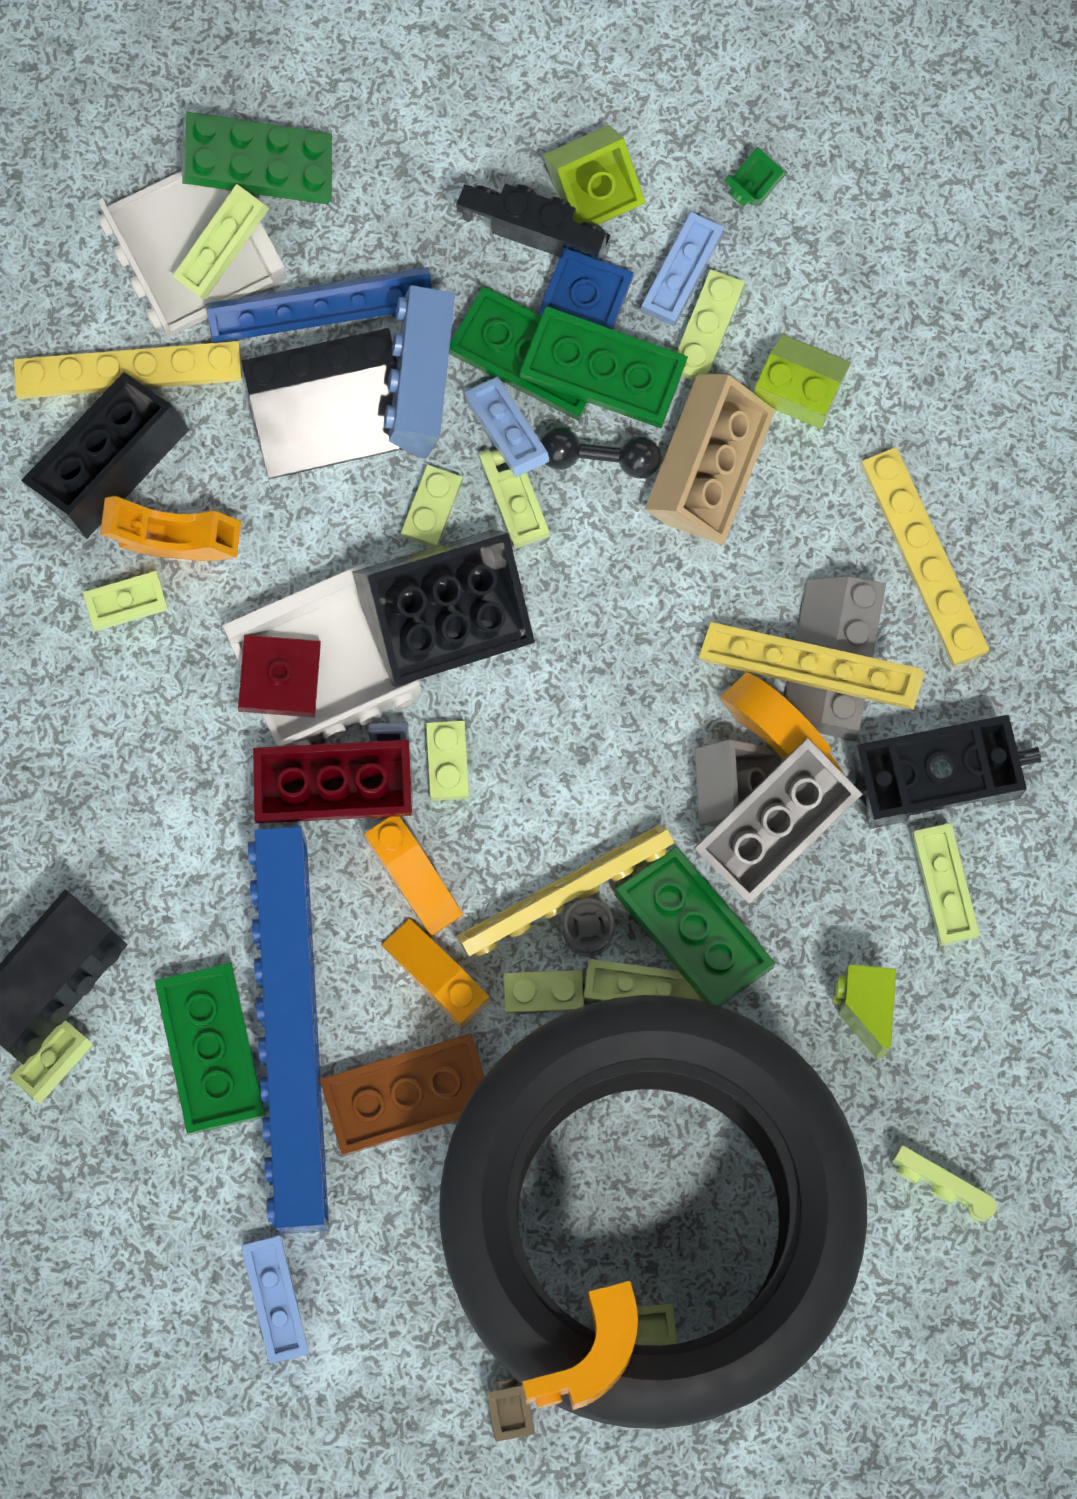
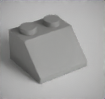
(728, 774)

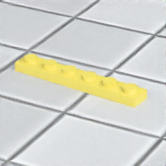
(148, 366)
(925, 557)
(812, 665)
(579, 883)

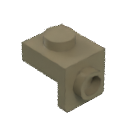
(509, 1411)

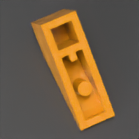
(413, 874)
(437, 974)

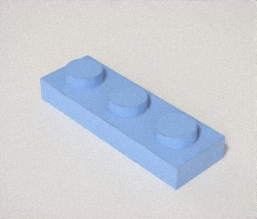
(682, 269)
(506, 426)
(275, 1299)

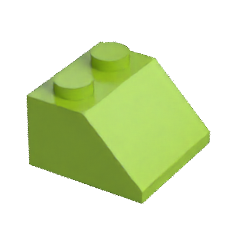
(596, 176)
(801, 380)
(867, 1004)

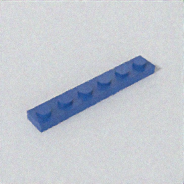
(312, 305)

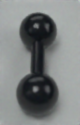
(637, 456)

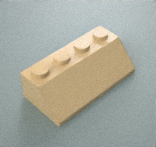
(710, 457)

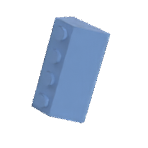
(420, 369)

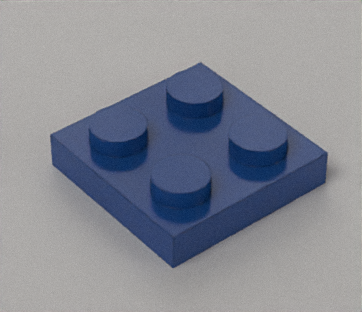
(588, 289)

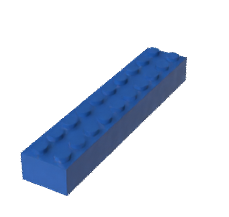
(291, 1031)

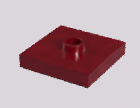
(279, 676)

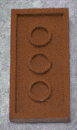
(402, 1094)

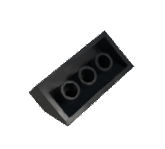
(105, 453)
(52, 972)

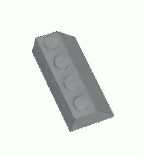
(842, 617)
(778, 820)

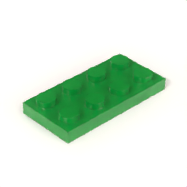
(257, 157)
(496, 341)
(603, 367)
(694, 928)
(210, 1049)

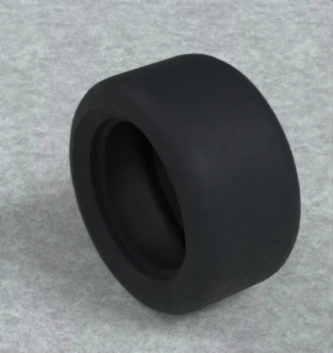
(702, 1055)

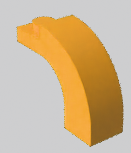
(170, 535)
(771, 717)
(616, 1331)

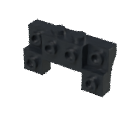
(534, 220)

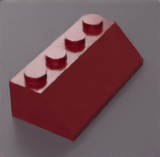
(332, 781)

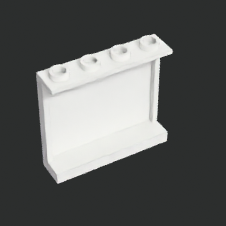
(156, 234)
(351, 671)

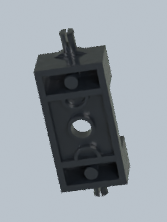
(898, 777)

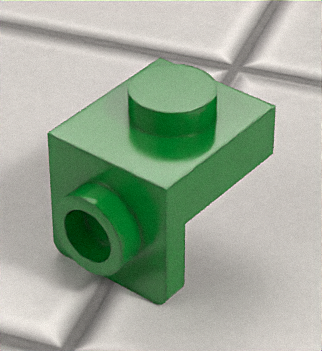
(755, 178)

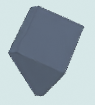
(388, 731)

